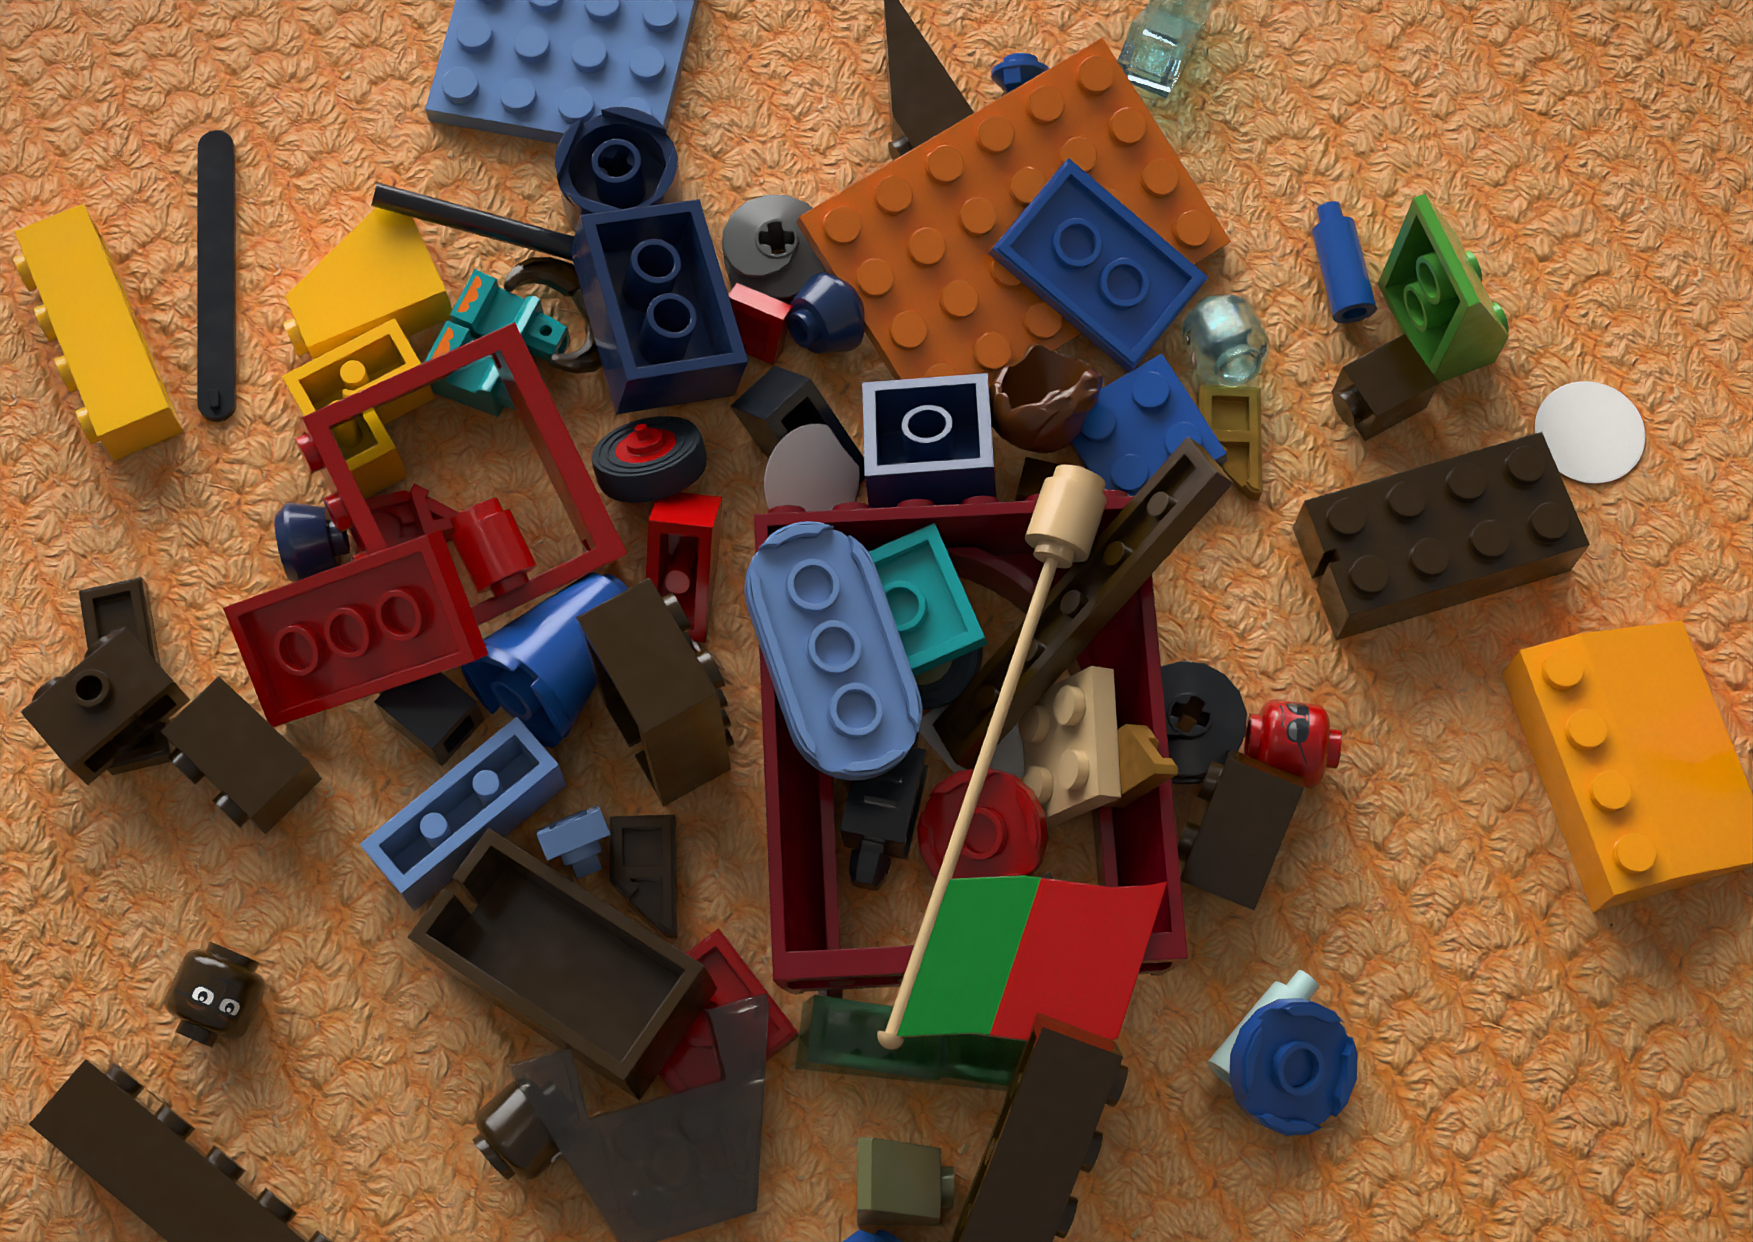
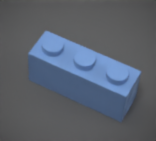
(437, 830)

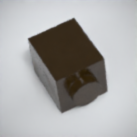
(1383, 388)

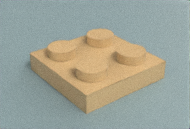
(1073, 746)

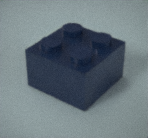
(928, 440)

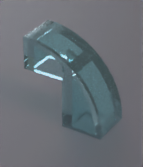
(1163, 42)

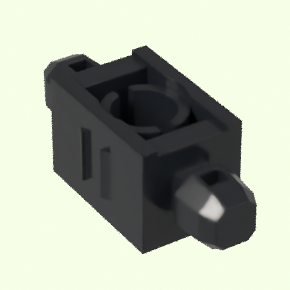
(883, 818)

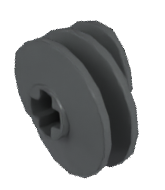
(767, 226)

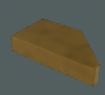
(1236, 422)
(1140, 764)

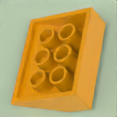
(1634, 760)

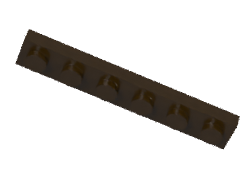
(1088, 596)

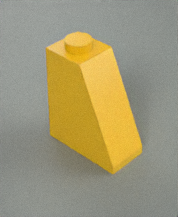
(364, 282)

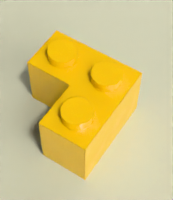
(346, 371)

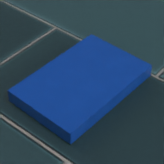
(1098, 265)

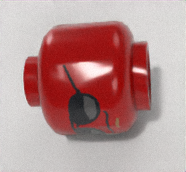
(1294, 739)

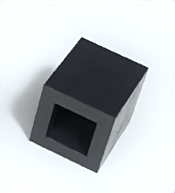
(431, 714)

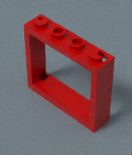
(543, 426)

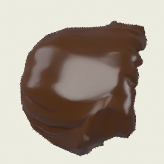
(1043, 399)

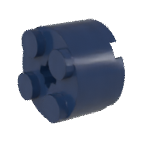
(616, 164)

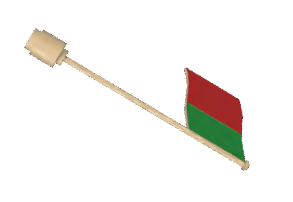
(1024, 943)

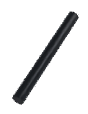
(472, 221)

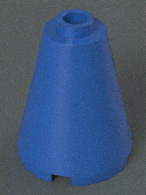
(541, 663)

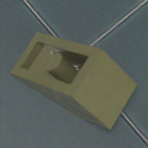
(901, 1183)

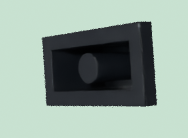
(783, 403)

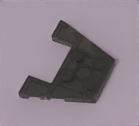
(671, 1157)

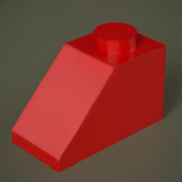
(685, 554)

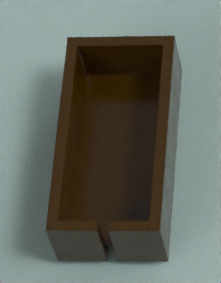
(1439, 535)
(659, 688)
(565, 963)

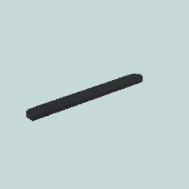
(216, 276)

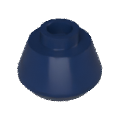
(827, 315)
(308, 540)

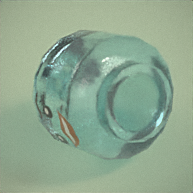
(1225, 340)

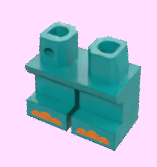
(482, 310)

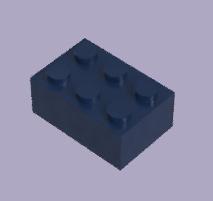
(658, 306)

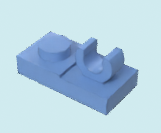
(576, 840)

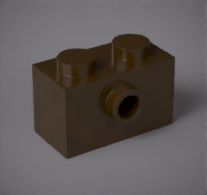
(104, 705)
(240, 755)
(1240, 828)

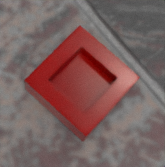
(760, 322)

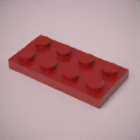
(356, 629)

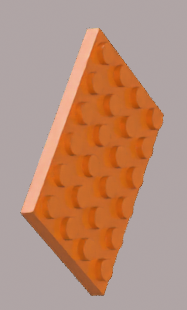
(924, 224)

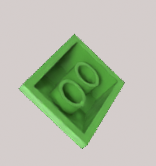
(1440, 296)

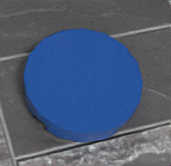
(1293, 1066)

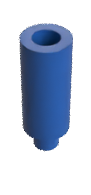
(1342, 265)

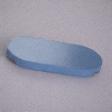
(833, 651)

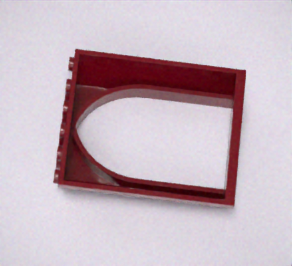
(1131, 842)

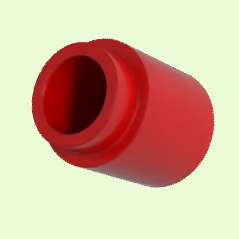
(492, 548)

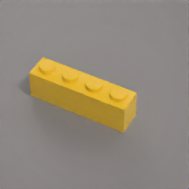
(97, 333)

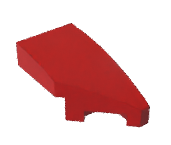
(408, 516)

